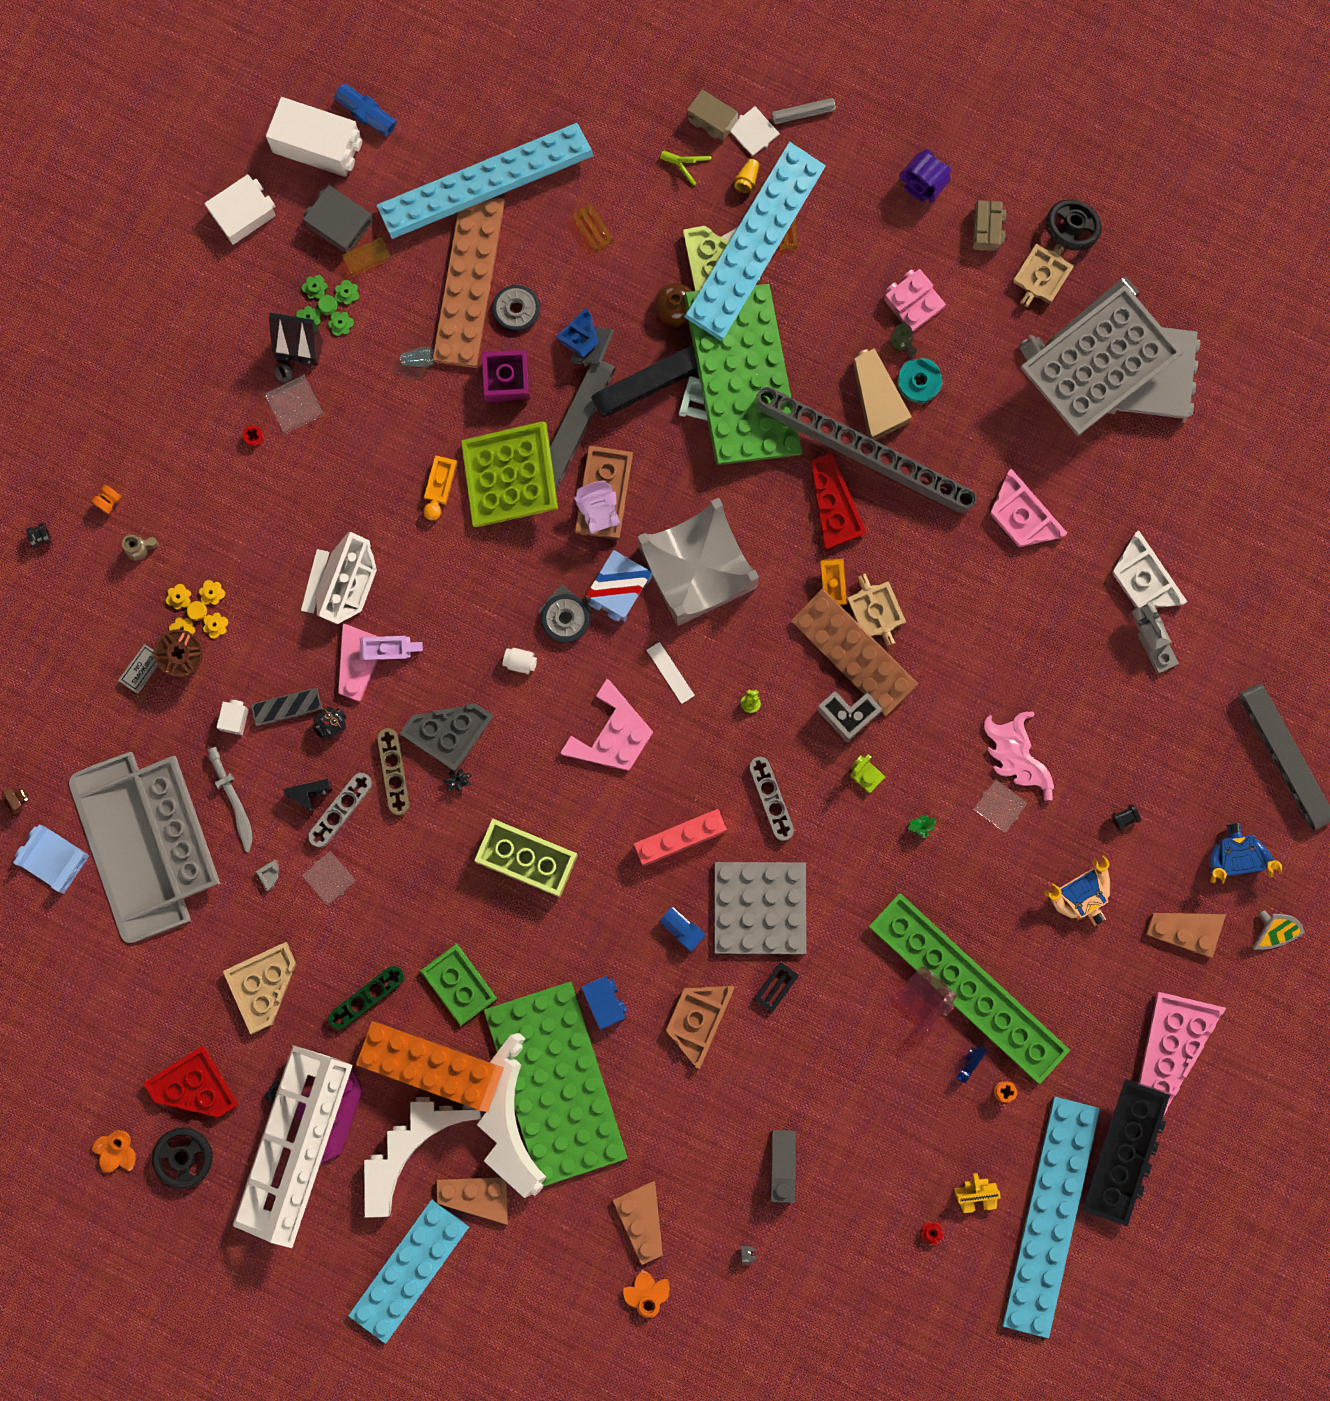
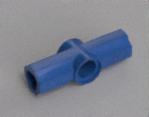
(365, 110)

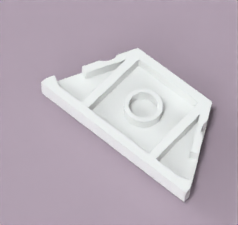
(1145, 577)

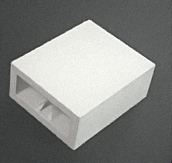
(241, 208)

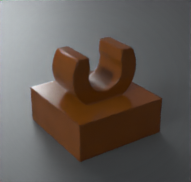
(14, 801)

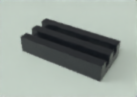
(765, 1002)

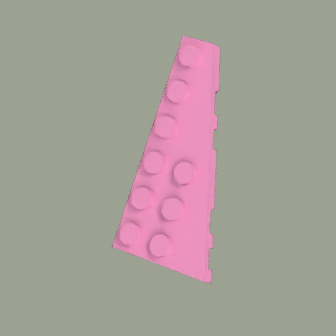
(1175, 1040)

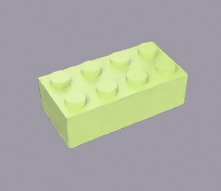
(526, 858)

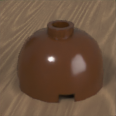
(670, 305)

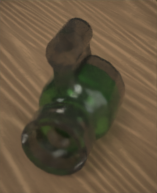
(901, 340)

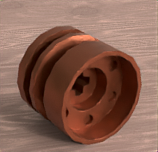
(190, 659)

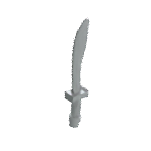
(242, 820)

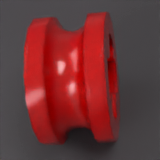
(255, 443)

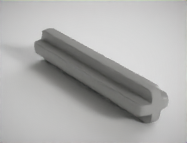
(803, 111)

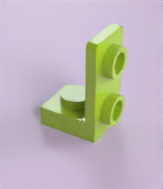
(866, 774)

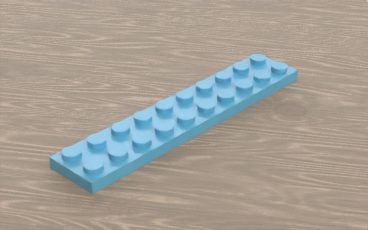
(484, 180)
(755, 241)
(1050, 1217)

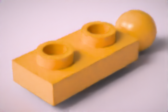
(439, 486)
(834, 579)

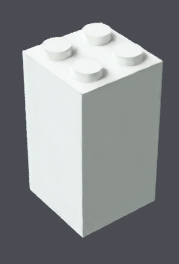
(314, 137)

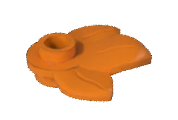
(115, 1155)
(646, 1290)

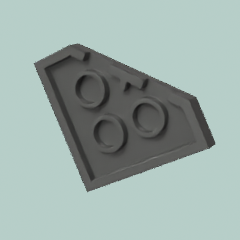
(448, 732)

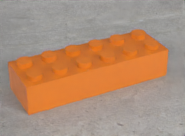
(430, 1066)

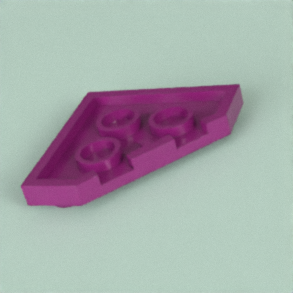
(343, 1119)

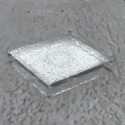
(294, 404)

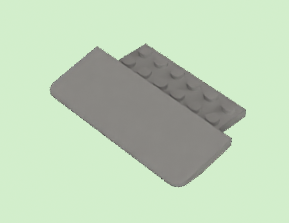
(143, 842)

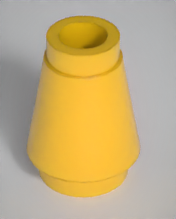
(746, 178)

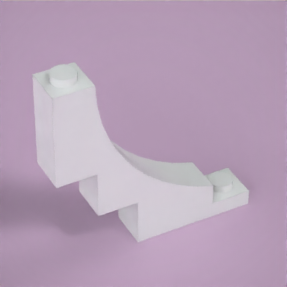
(509, 1155)

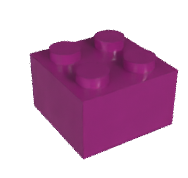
(505, 376)

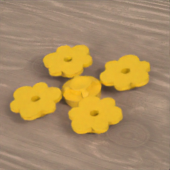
(197, 610)

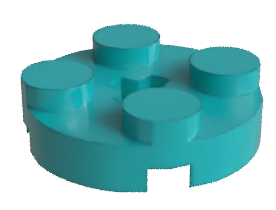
(917, 368)

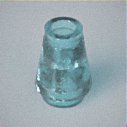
(418, 357)

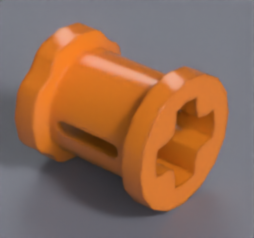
(1008, 1098)

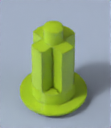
(751, 702)

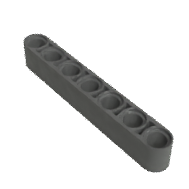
(578, 418)
(1286, 756)

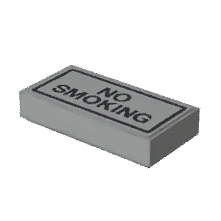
(139, 669)

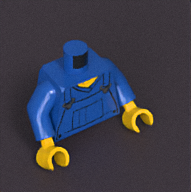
(1240, 856)

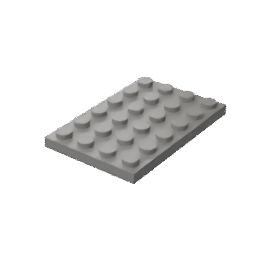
(1101, 360)

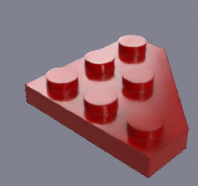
(193, 1085)

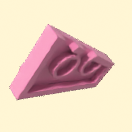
(353, 671)

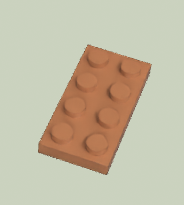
(615, 469)

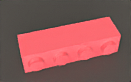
(680, 837)

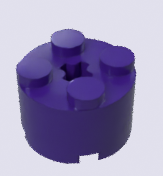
(925, 176)

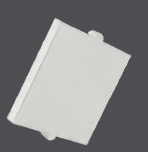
(754, 131)

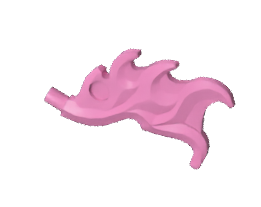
(1014, 755)

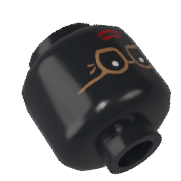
(329, 723)

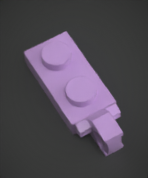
(387, 647)

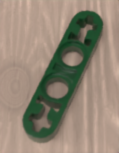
(364, 994)

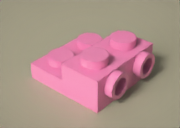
(914, 299)

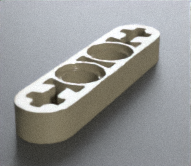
(396, 771)

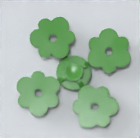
(328, 304)

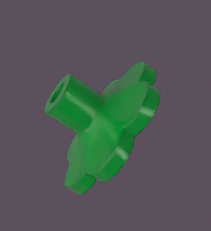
(922, 826)

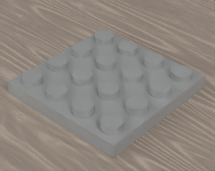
(760, 907)

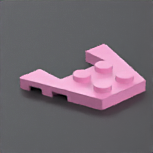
(620, 738)

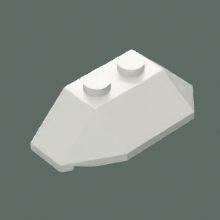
(346, 579)

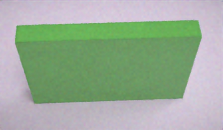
(458, 984)

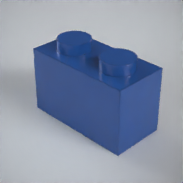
(603, 1002)

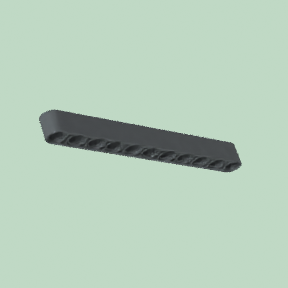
(876, 450)

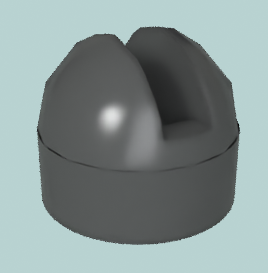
(288, 371)
(745, 1252)

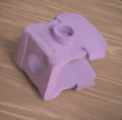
(597, 504)

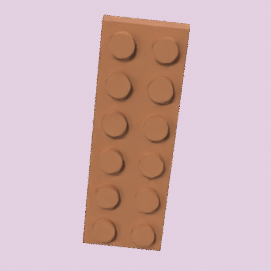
(854, 651)

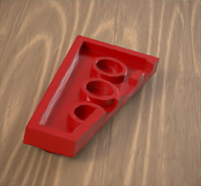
(836, 508)

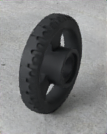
(1073, 224)
(163, 1150)

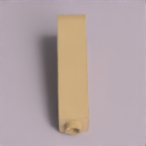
(879, 398)

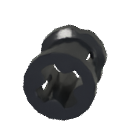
(1126, 817)

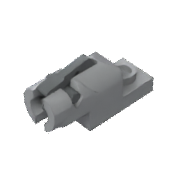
(1154, 637)

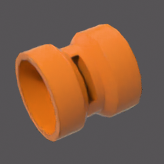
(110, 495)

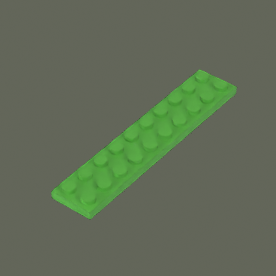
(978, 994)

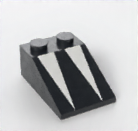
(295, 339)

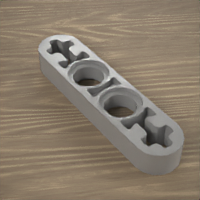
(775, 797)
(343, 812)

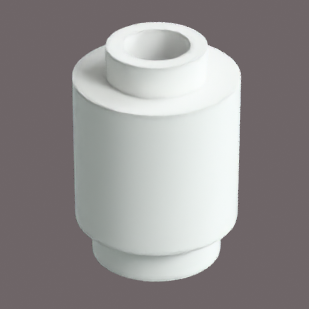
(519, 660)

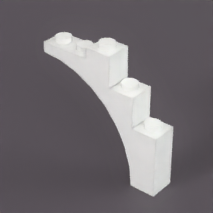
(383, 1173)

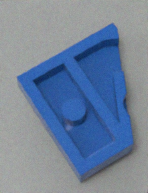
(579, 334)

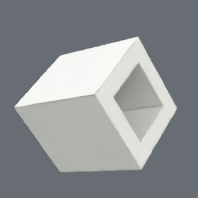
(233, 717)

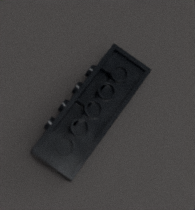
(1127, 1152)

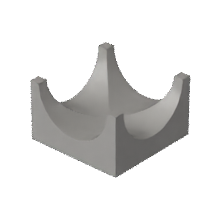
(697, 564)

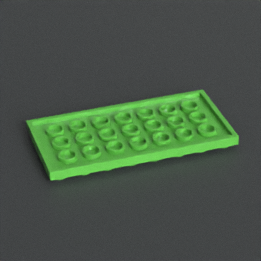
(733, 375)
(559, 1084)

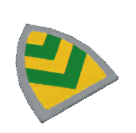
(1278, 930)

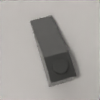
(783, 1166)

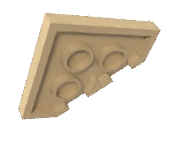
(261, 985)

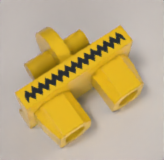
(976, 1191)

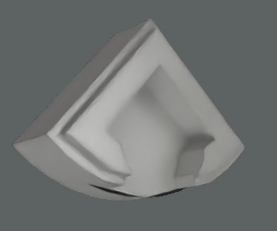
(269, 874)

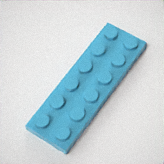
(408, 1271)

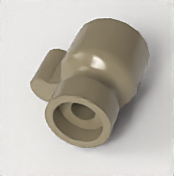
(137, 548)

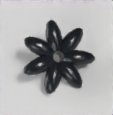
(457, 780)

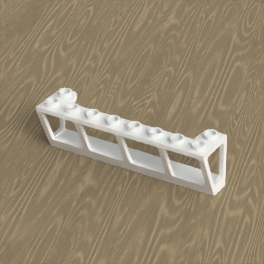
(284, 1219)

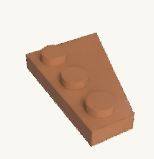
(476, 1196)
(641, 1220)

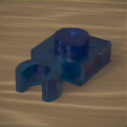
(973, 1058)

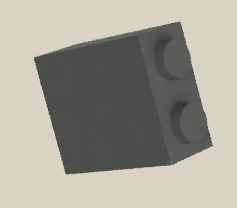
(337, 219)

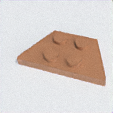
(698, 1019)

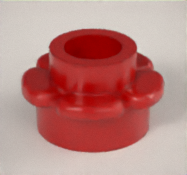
(938, 1233)

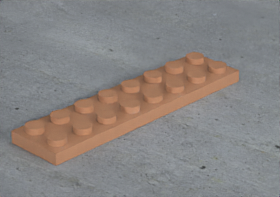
(469, 284)

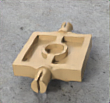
(1043, 274)
(876, 609)

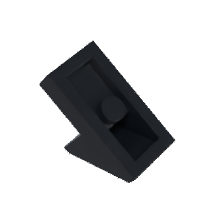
(303, 793)

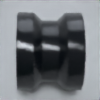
(39, 535)

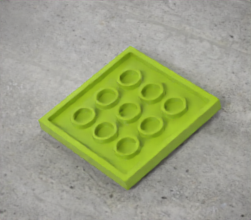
(509, 474)

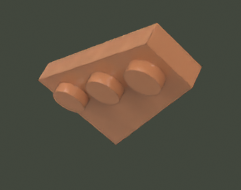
(1189, 931)

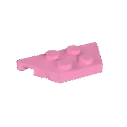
(1023, 514)

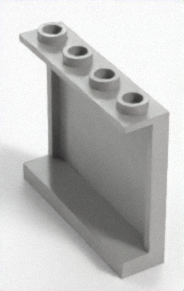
(1172, 388)

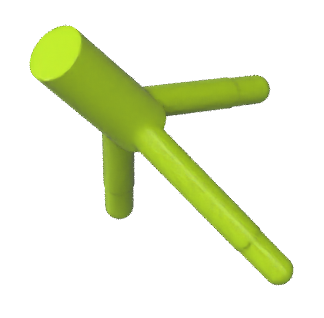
(678, 161)

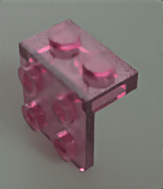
(926, 999)

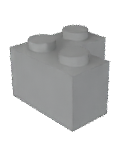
(849, 720)

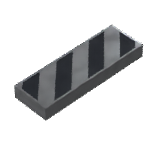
(286, 707)

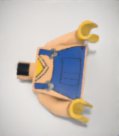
(1084, 894)

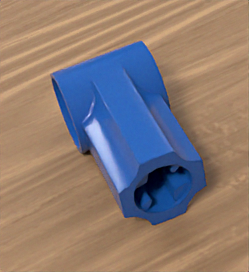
(686, 932)

